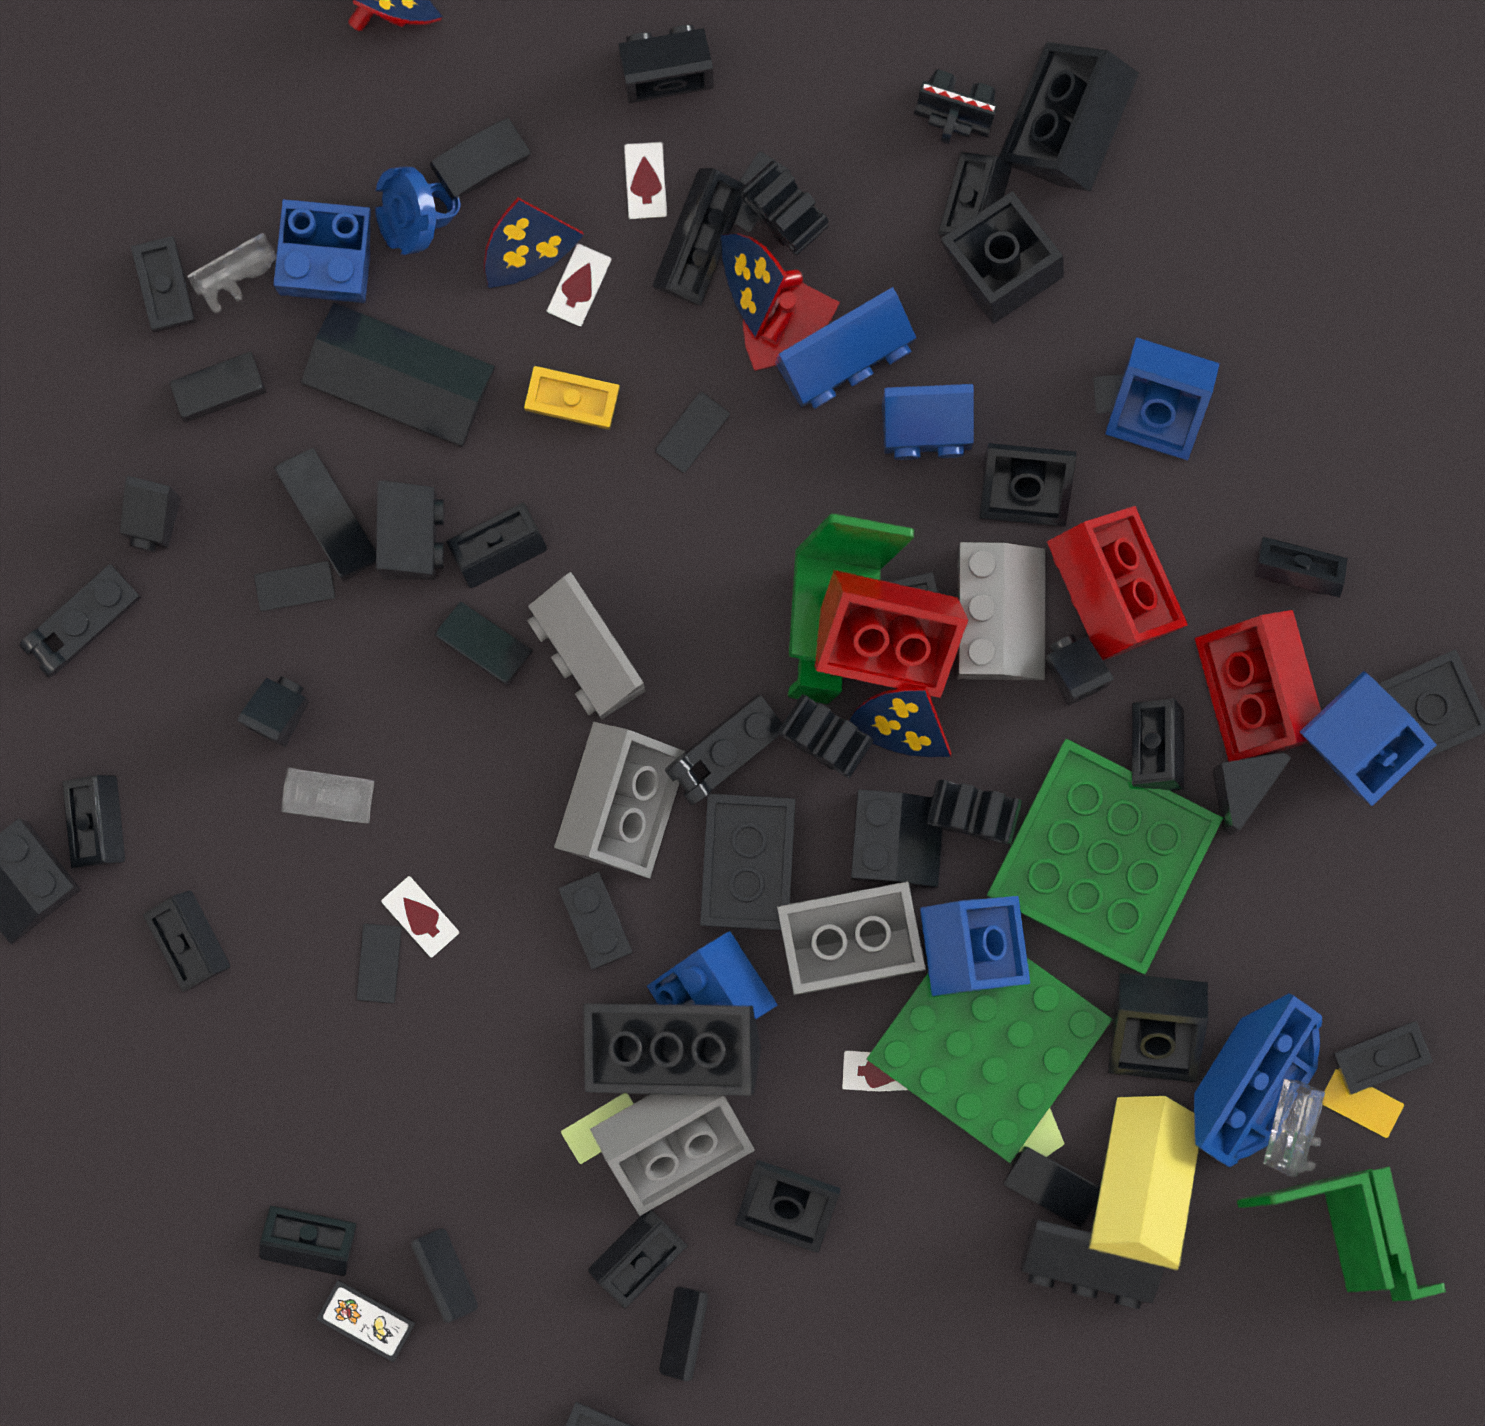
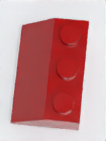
(1117, 582)
(888, 633)
(1259, 684)

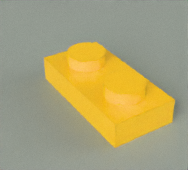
(571, 397)

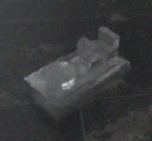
(246, 260)
(327, 796)
(1294, 1128)

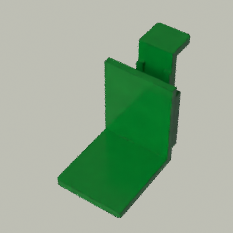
(839, 545)
(1365, 1231)

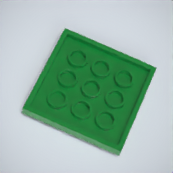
(1105, 857)
(991, 1054)

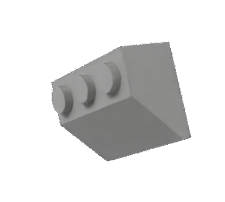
(1005, 611)
(584, 648)
(620, 800)
(851, 938)
(670, 1145)

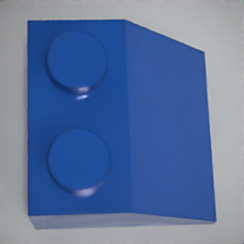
(1162, 398)
(928, 420)
(975, 945)

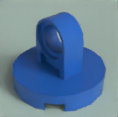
(409, 211)

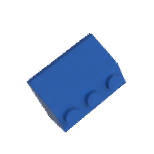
(847, 349)

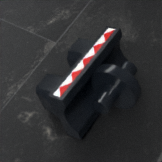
(955, 110)

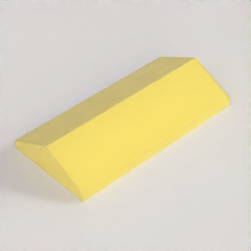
(1146, 1181)

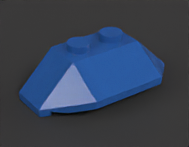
(1245, 1081)

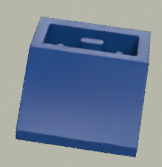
(323, 251)
(1367, 738)
(714, 976)

